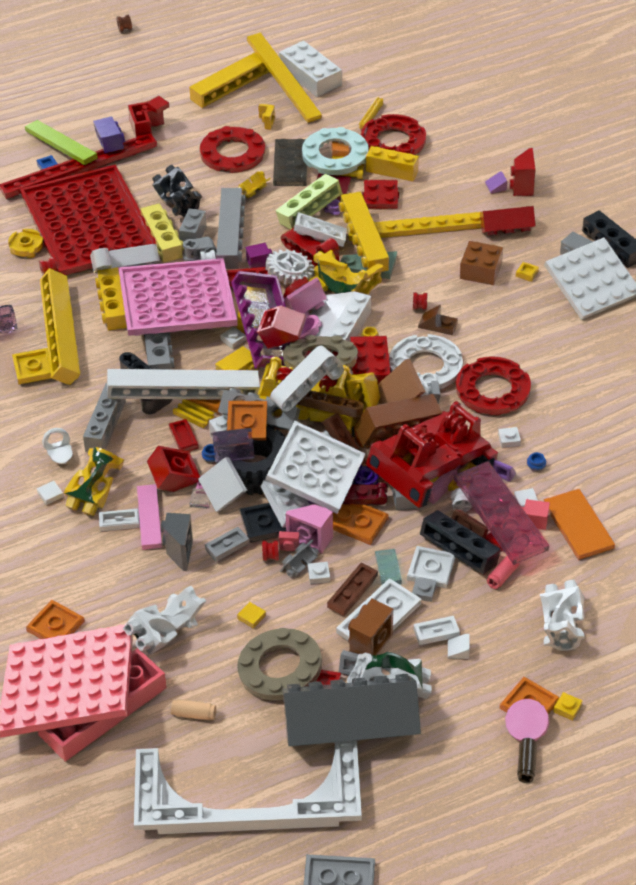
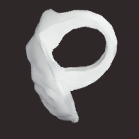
(60, 451)

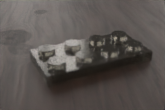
(289, 163)

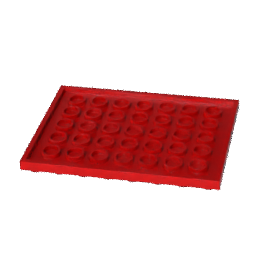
(85, 215)

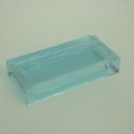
(388, 566)

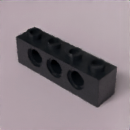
(623, 244)
(460, 541)

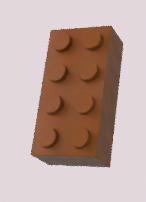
(385, 420)

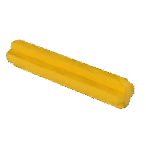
(372, 111)

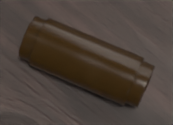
(527, 760)

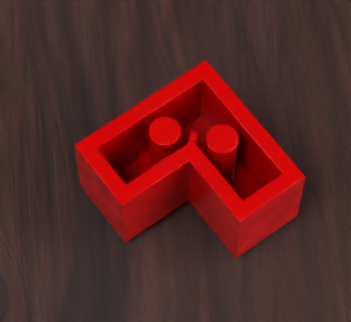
(143, 118)

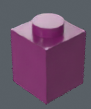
(257, 255)

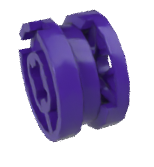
(365, 476)

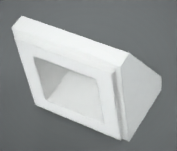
(459, 647)

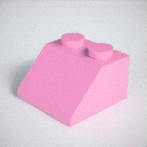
(307, 297)
(312, 524)

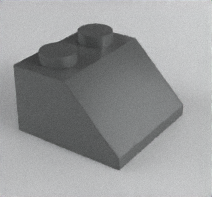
(178, 538)

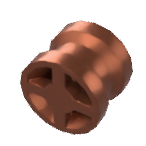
(124, 23)

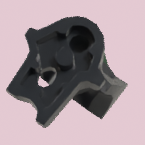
(179, 196)

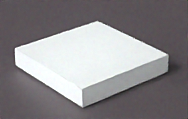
(222, 484)
(431, 565)

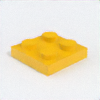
(32, 366)

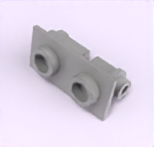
(293, 563)

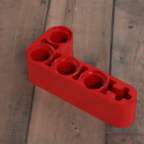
(307, 245)

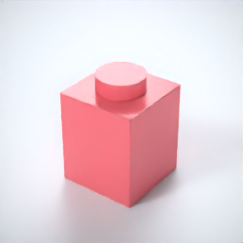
(537, 512)

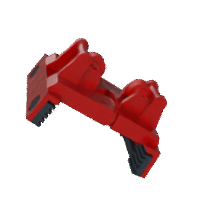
(438, 448)

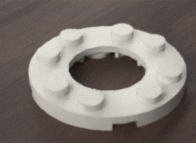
(434, 344)

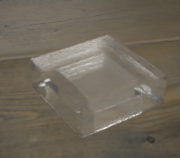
(199, 499)

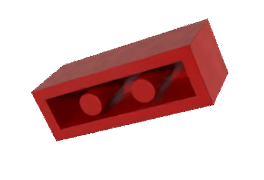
(507, 220)

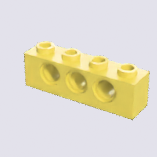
(162, 229)

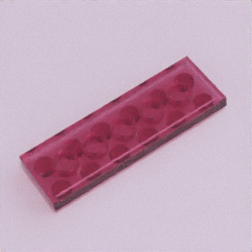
(501, 513)

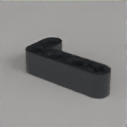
(131, 361)

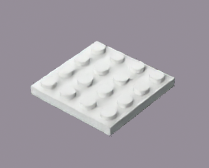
(592, 278)
(315, 467)

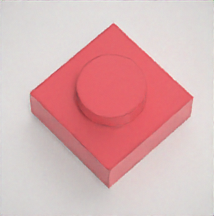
(288, 541)

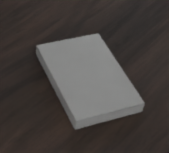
(338, 870)

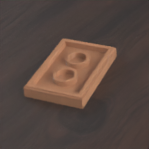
(400, 384)

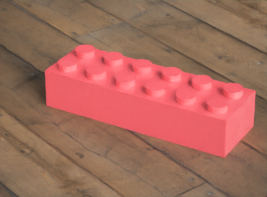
(145, 683)

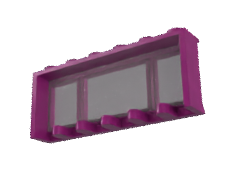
(254, 295)

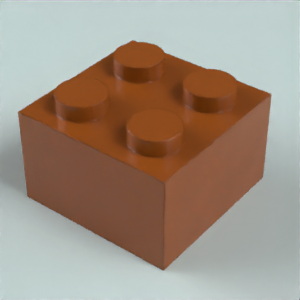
(481, 262)
(371, 628)

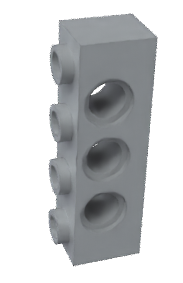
(159, 351)
(103, 421)
(284, 422)

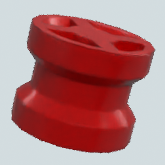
(45, 265)
(419, 301)
(270, 550)

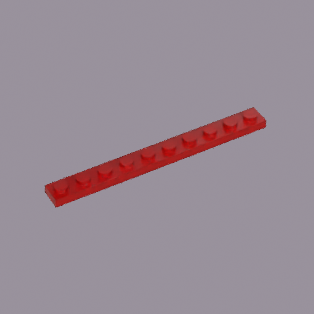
(73, 167)

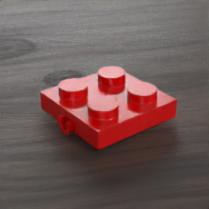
(381, 194)

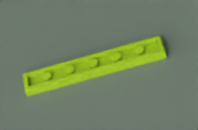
(61, 142)

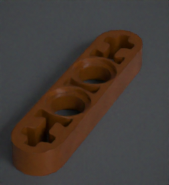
(332, 404)

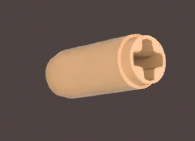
(193, 709)

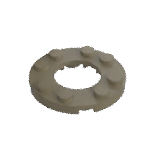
(295, 350)
(271, 688)

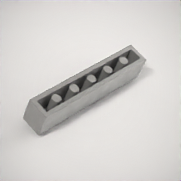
(230, 227)

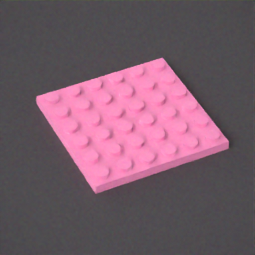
(177, 297)

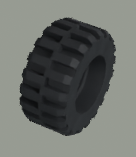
(254, 473)

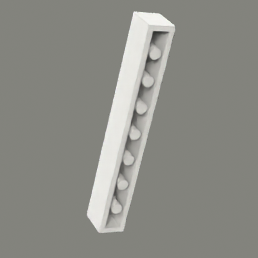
(178, 383)

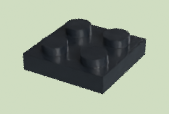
(260, 522)

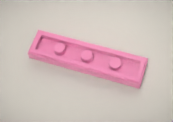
(149, 517)

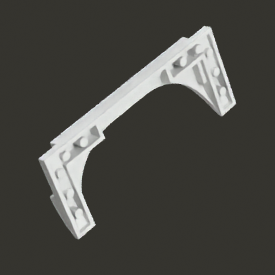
(164, 810)

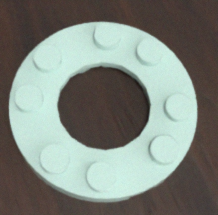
(329, 166)

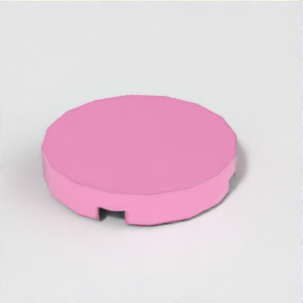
(527, 720)

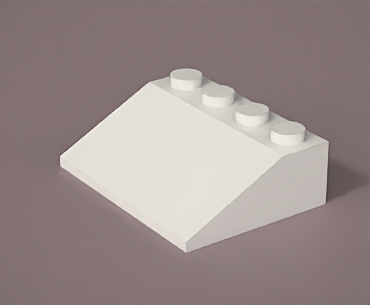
(343, 314)

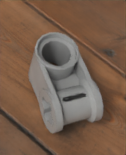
(196, 246)

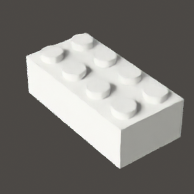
(311, 68)

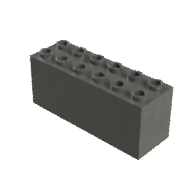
(351, 710)

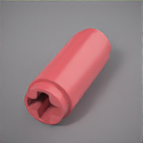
(501, 573)

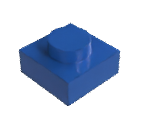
(46, 162)

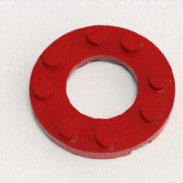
(404, 123)
(237, 164)
(499, 366)

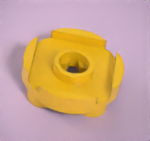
(18, 243)

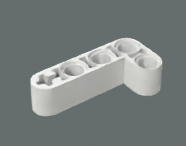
(125, 257)
(305, 377)

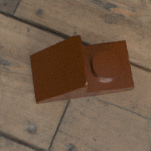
(434, 321)

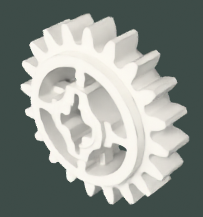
(289, 266)

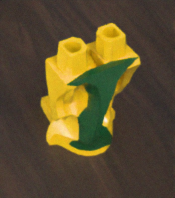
(333, 275)
(88, 491)

